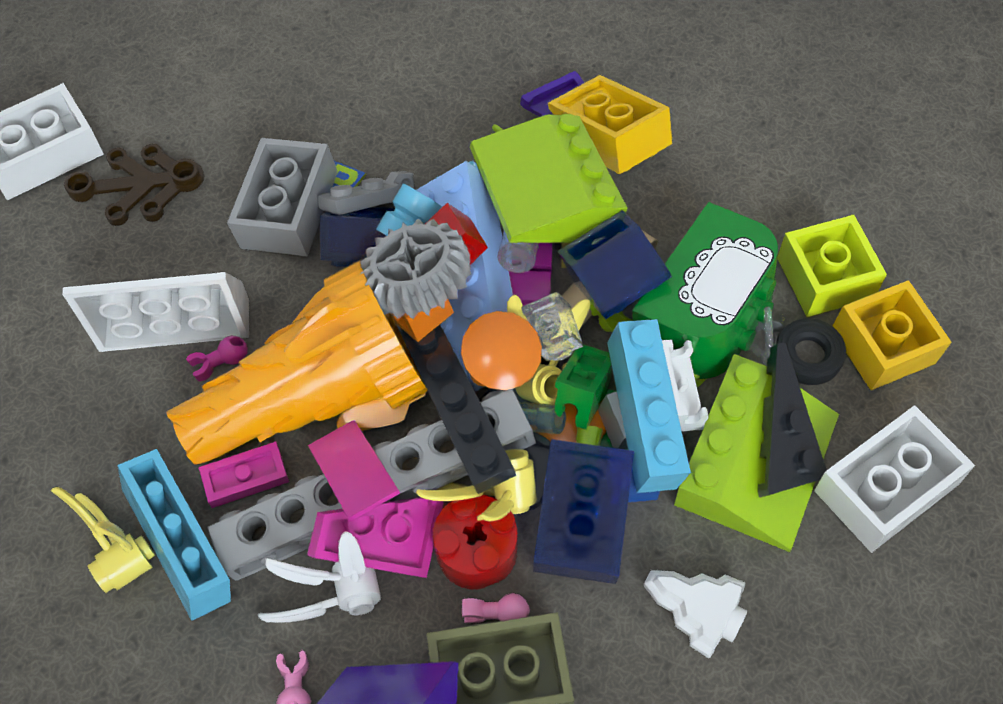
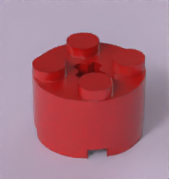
(488, 559)

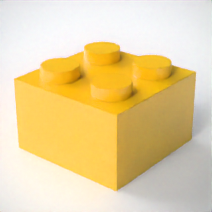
(891, 335)

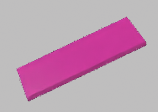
(353, 470)

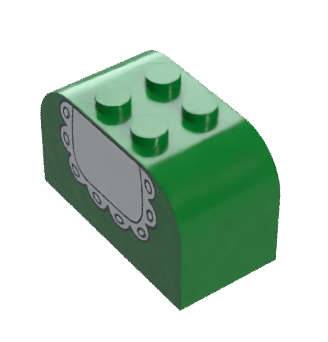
(716, 288)

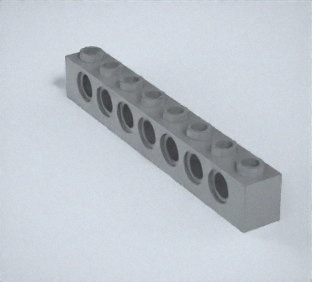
(435, 469)

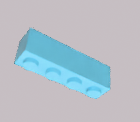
(648, 406)
(174, 534)

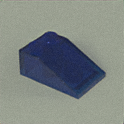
(583, 511)

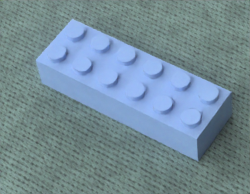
(489, 282)

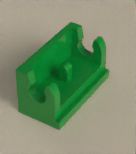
(584, 383)

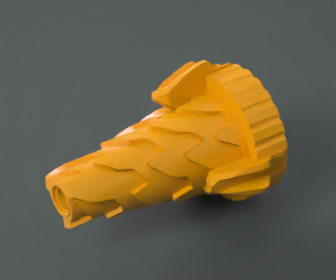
(326, 363)

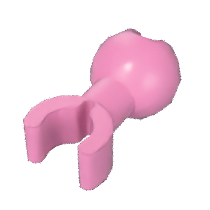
(508, 608)
(293, 689)

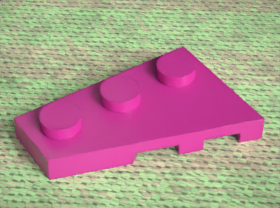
(390, 536)

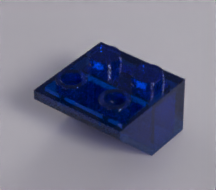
(614, 264)

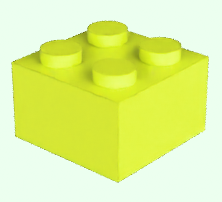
(830, 265)

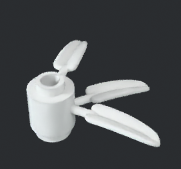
(354, 584)

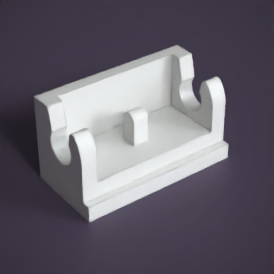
(684, 386)

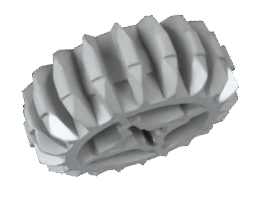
(417, 268)

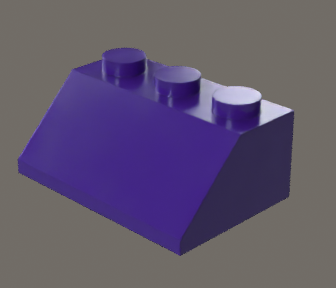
(395, 684)

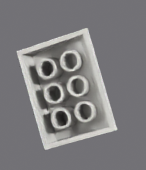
(161, 311)

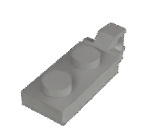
(370, 194)

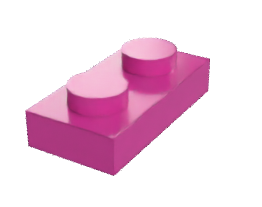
(243, 474)

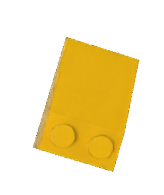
(619, 121)

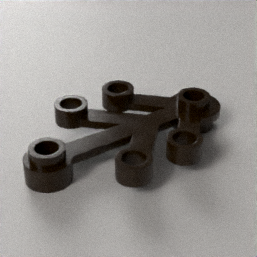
(139, 183)

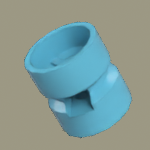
(408, 208)

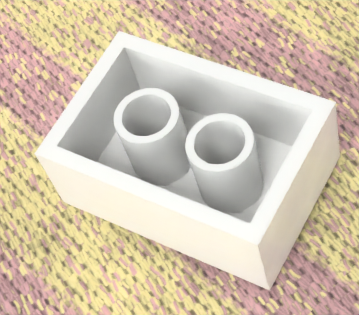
(43, 141)
(893, 478)

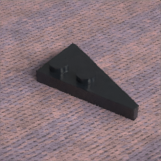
(789, 437)

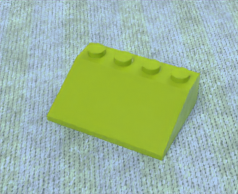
(547, 180)
(729, 462)

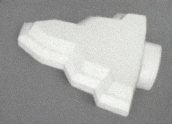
(700, 606)

